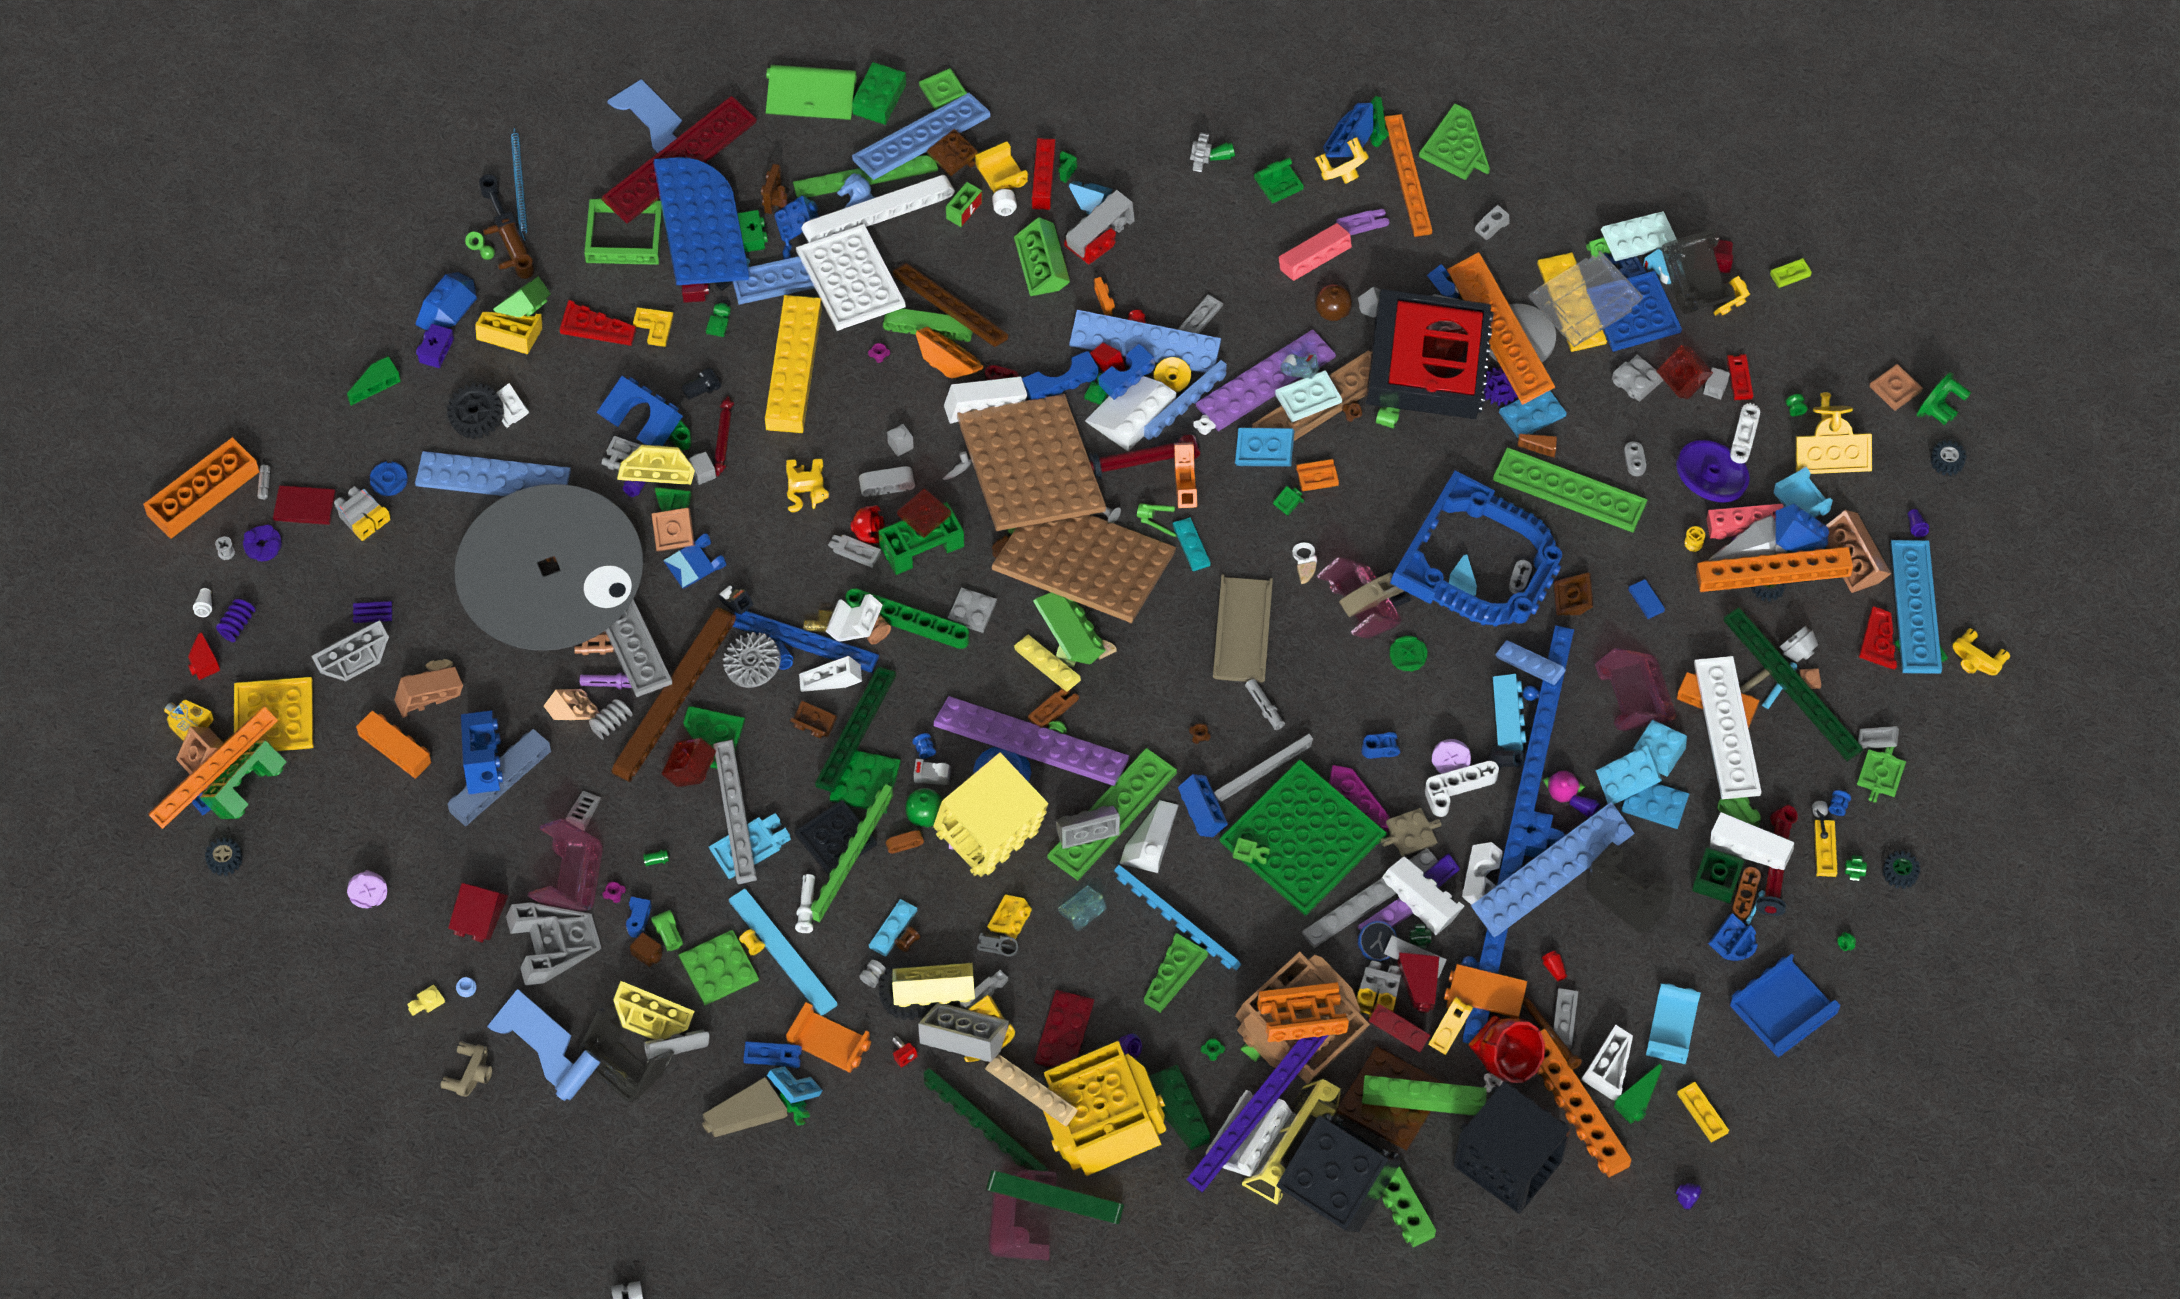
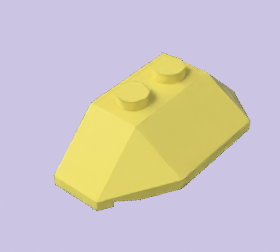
(657, 465)
(649, 1013)

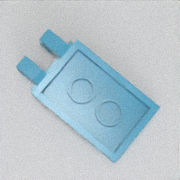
(762, 840)

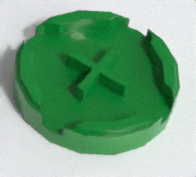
(1408, 653)

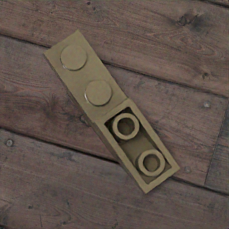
(1369, 595)

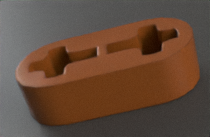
(904, 841)

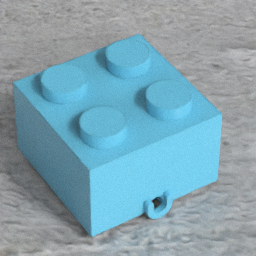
(1665, 745)

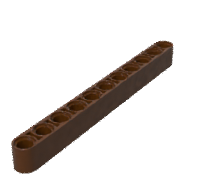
(673, 695)

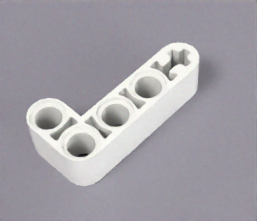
(1483, 774)

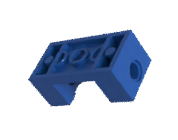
(479, 751)

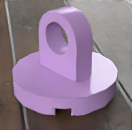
(1450, 756)
(367, 889)

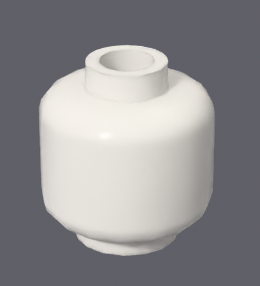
(1004, 202)

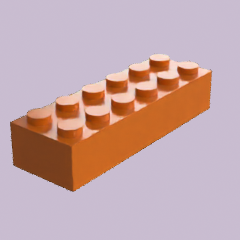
(201, 488)

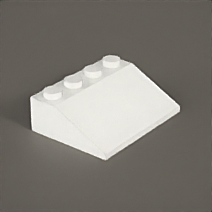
(1127, 415)

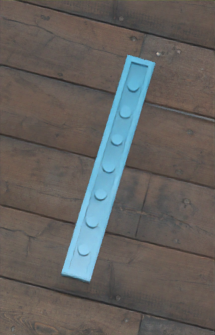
(783, 952)

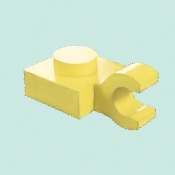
(427, 999)

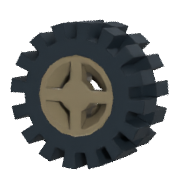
(216, 854)

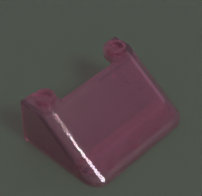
(1637, 687)

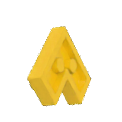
(657, 321)

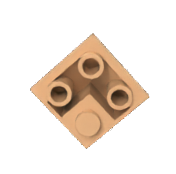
(570, 705)

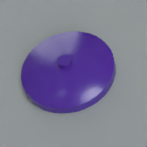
(1711, 472)

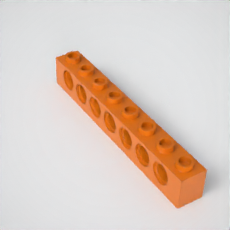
(1708, 581)
(1587, 1109)

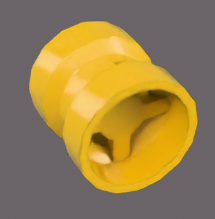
(1693, 543)

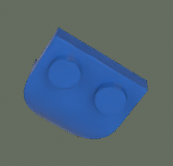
(1734, 939)

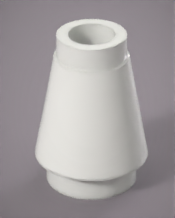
(203, 603)

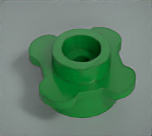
(1212, 1043)

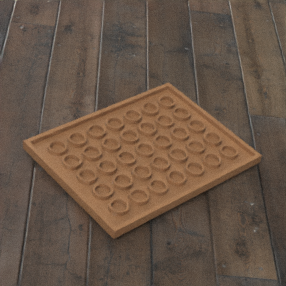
(1031, 462)
(1087, 562)

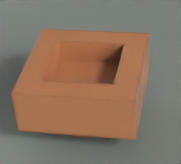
(1811, 677)

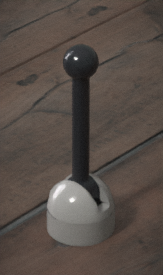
(1822, 811)

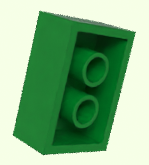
(879, 93)

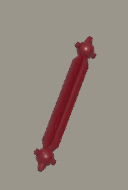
(722, 438)

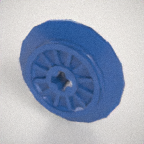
(1018, 761)

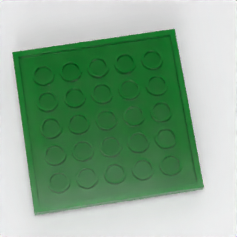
(1310, 835)

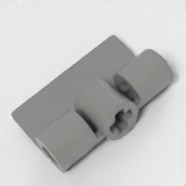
(677, 1043)

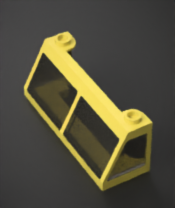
(1313, 1100)

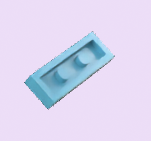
(893, 927)

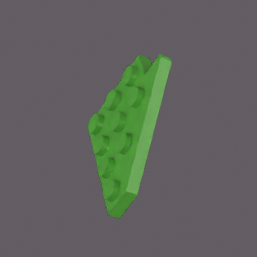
(1456, 145)

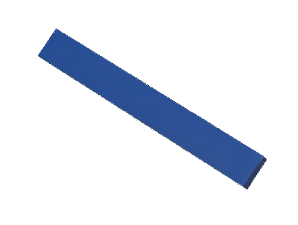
(804, 639)

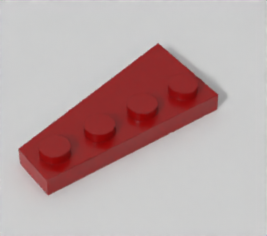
(585, 323)

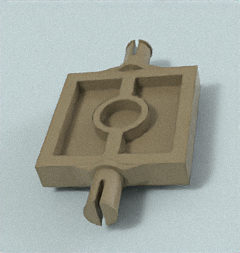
(1411, 832)

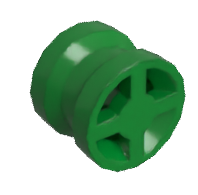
(1796, 405)

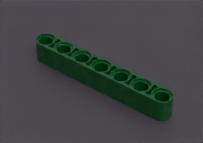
(1055, 1197)

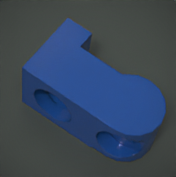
(1445, 287)
(640, 913)

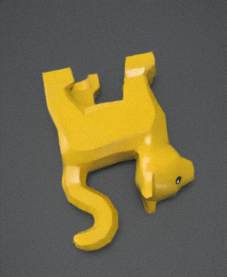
(804, 481)

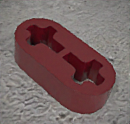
(1001, 373)

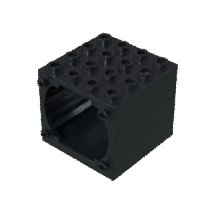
(1511, 1147)
(1339, 1173)

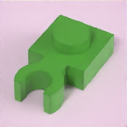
(1247, 851)

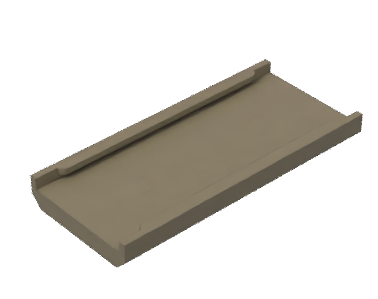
(1242, 629)

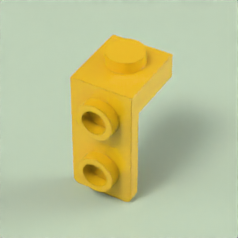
(1741, 294)

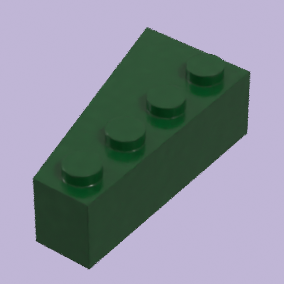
(1180, 1107)

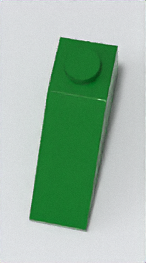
(375, 379)
(1635, 1100)

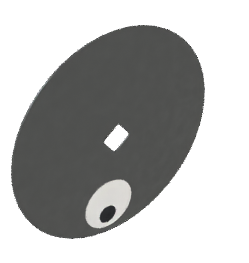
(501, 576)

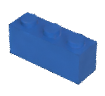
(1202, 805)

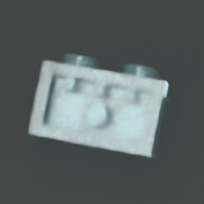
(1083, 907)

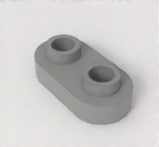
(1635, 457)

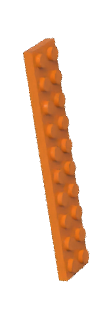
(1508, 338)

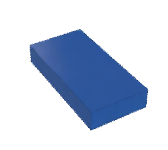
(1646, 599)

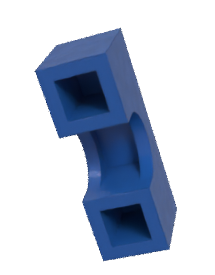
(1116, 382)

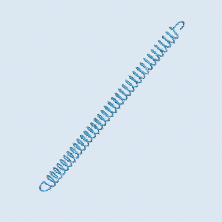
(518, 183)

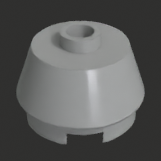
(1800, 645)

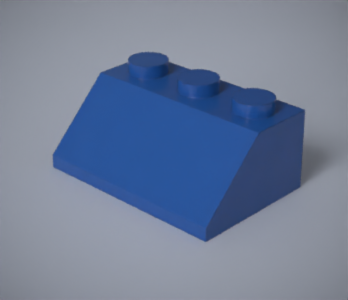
(1799, 530)

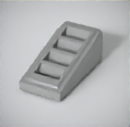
(582, 823)

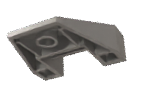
(558, 937)

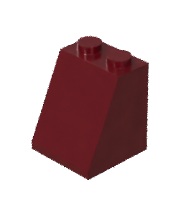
(476, 912)
(1420, 979)

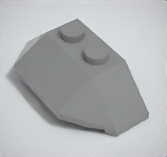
(353, 653)

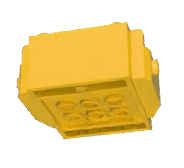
(1129, 1115)

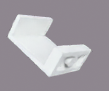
(854, 622)

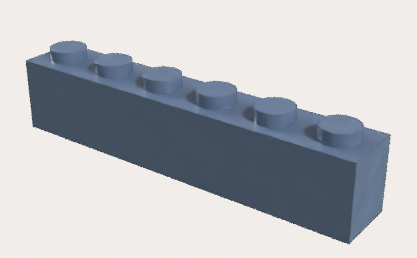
(514, 765)

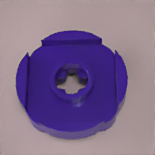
(260, 533)

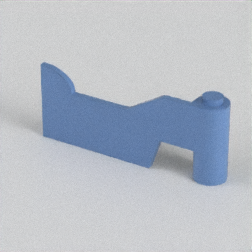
(651, 111)
(548, 1040)

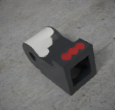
(733, 598)

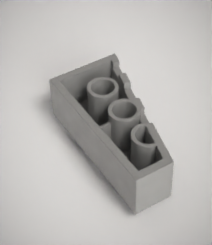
(1112, 213)

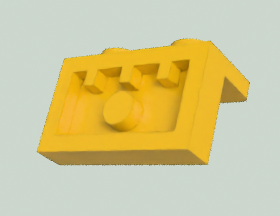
(1010, 916)

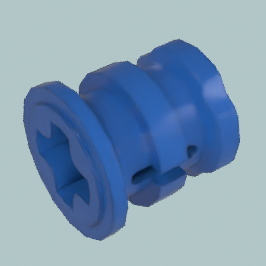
(924, 745)
(1839, 802)

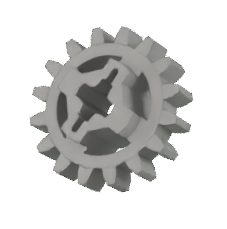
(1201, 152)

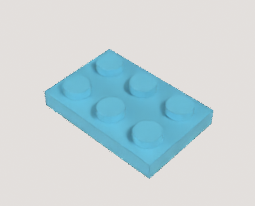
(1629, 775)

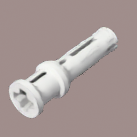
(804, 911)

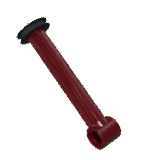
(1138, 457)
(1772, 904)

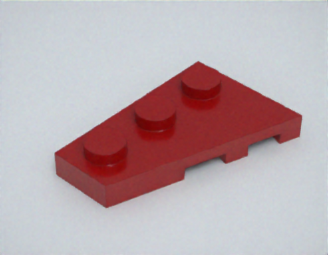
(1878, 640)

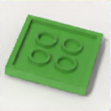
(718, 967)

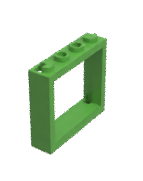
(622, 255)

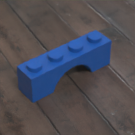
(1082, 370)

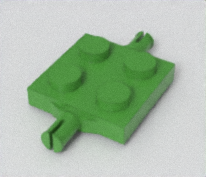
(1881, 773)

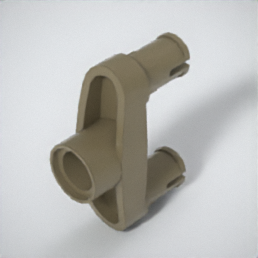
(475, 1071)

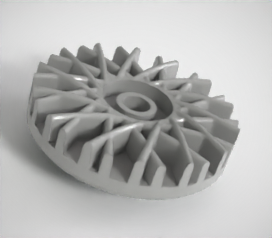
(752, 660)

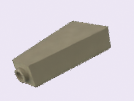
(744, 1110)

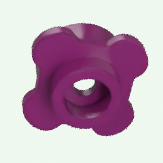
(879, 348)
(614, 886)

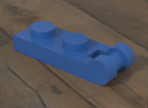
(772, 1054)

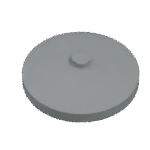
(1537, 329)

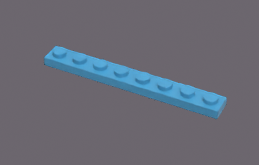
(1182, 923)

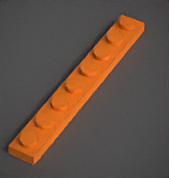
(1408, 175)
(212, 767)

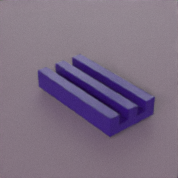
(372, 609)

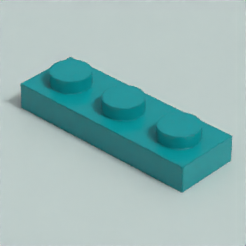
(1191, 544)

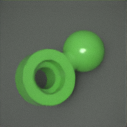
(487, 252)

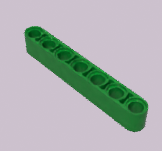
(918, 618)

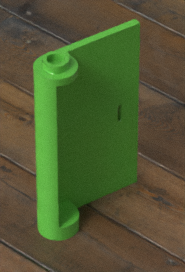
(810, 91)

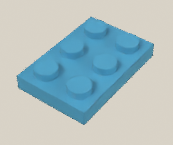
(1533, 414)
(1264, 447)
(1658, 805)

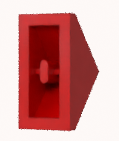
(1107, 356)

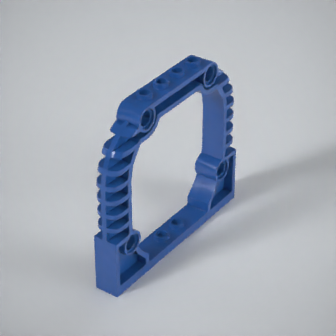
(1477, 500)

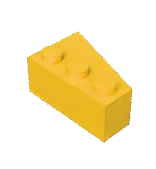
(508, 330)

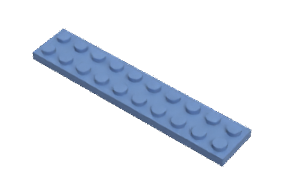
(1551, 870)

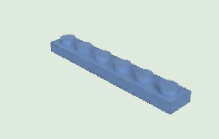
(1181, 404)

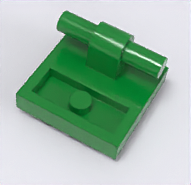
(1278, 180)

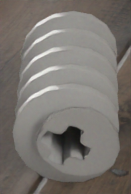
(608, 717)

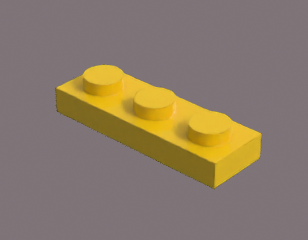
(1825, 849)
(1703, 1112)

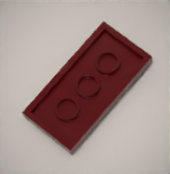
(1064, 1029)

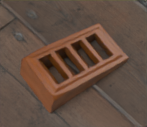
(1538, 443)

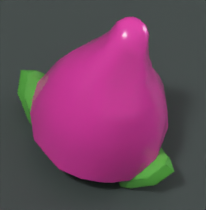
(1563, 786)

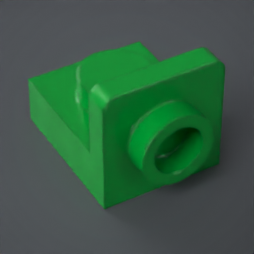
(1068, 166)
(1288, 500)

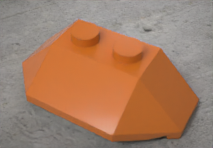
(946, 354)

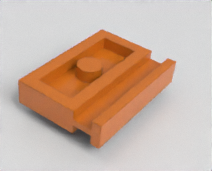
(1317, 475)

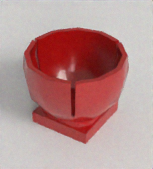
(1510, 1049)

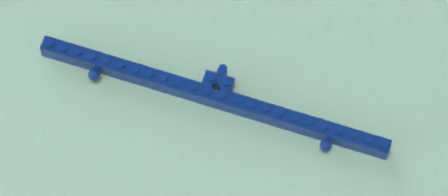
(1529, 830)

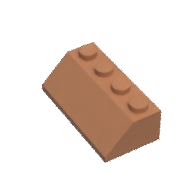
(1867, 562)

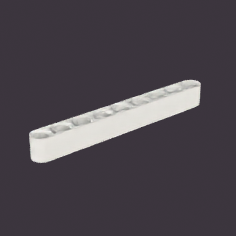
(880, 208)

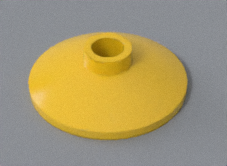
(1176, 367)

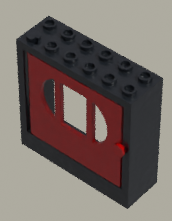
(1409, 382)

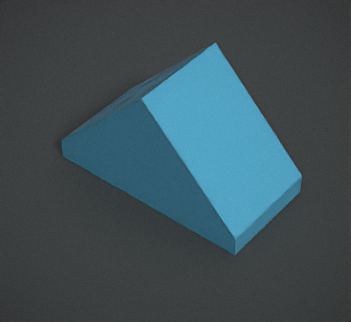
(1463, 577)

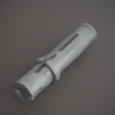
(1268, 709)

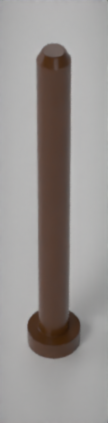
(1573, 1061)

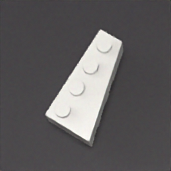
(982, 395)
(1750, 842)
(1422, 895)

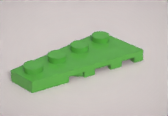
(1178, 966)

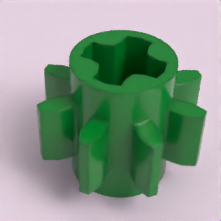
(1855, 867)

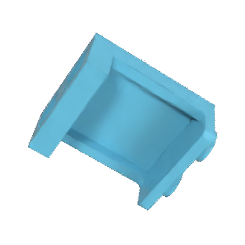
(1801, 491)

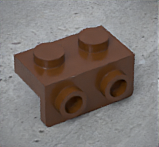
(814, 719)

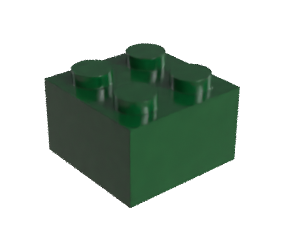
(1718, 875)

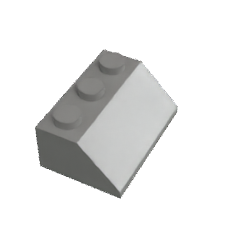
(1088, 826)

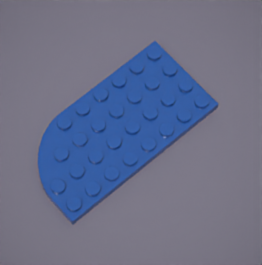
(700, 222)

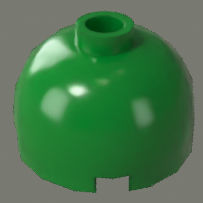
(923, 807)

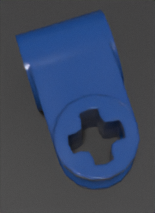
(1381, 744)

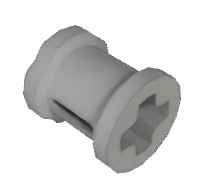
(224, 548)

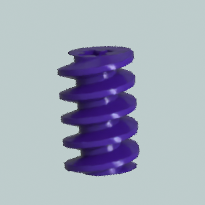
(233, 619)

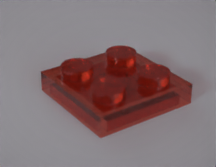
(924, 513)

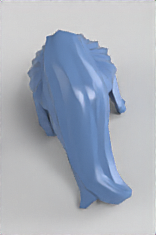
(857, 188)

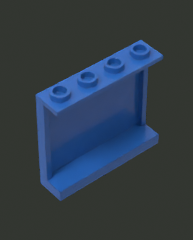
(1783, 1006)

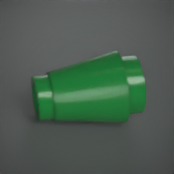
(1222, 152)

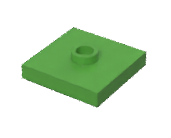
(942, 88)

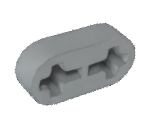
(1517, 576)

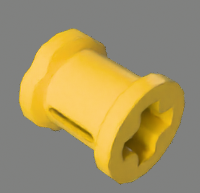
(752, 942)

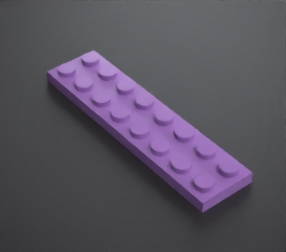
(1260, 382)

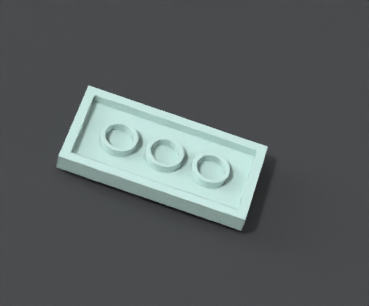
(1638, 235)

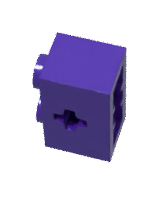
(435, 346)

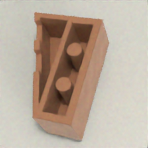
(426, 688)

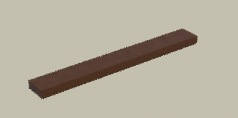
(950, 305)

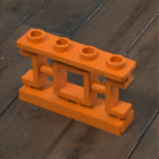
(1302, 998)

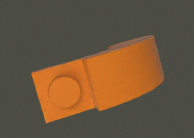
(1184, 475)

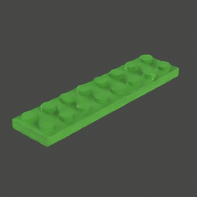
(1570, 490)
(1129, 797)

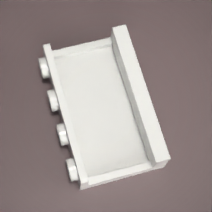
(1258, 1142)

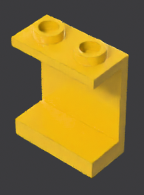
(1000, 168)

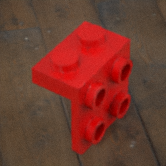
(1098, 246)

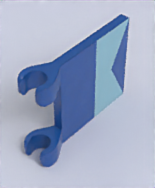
(692, 564)

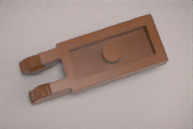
(1052, 708)

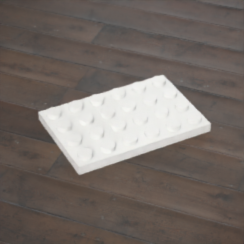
(850, 277)

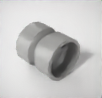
(633, 1290)

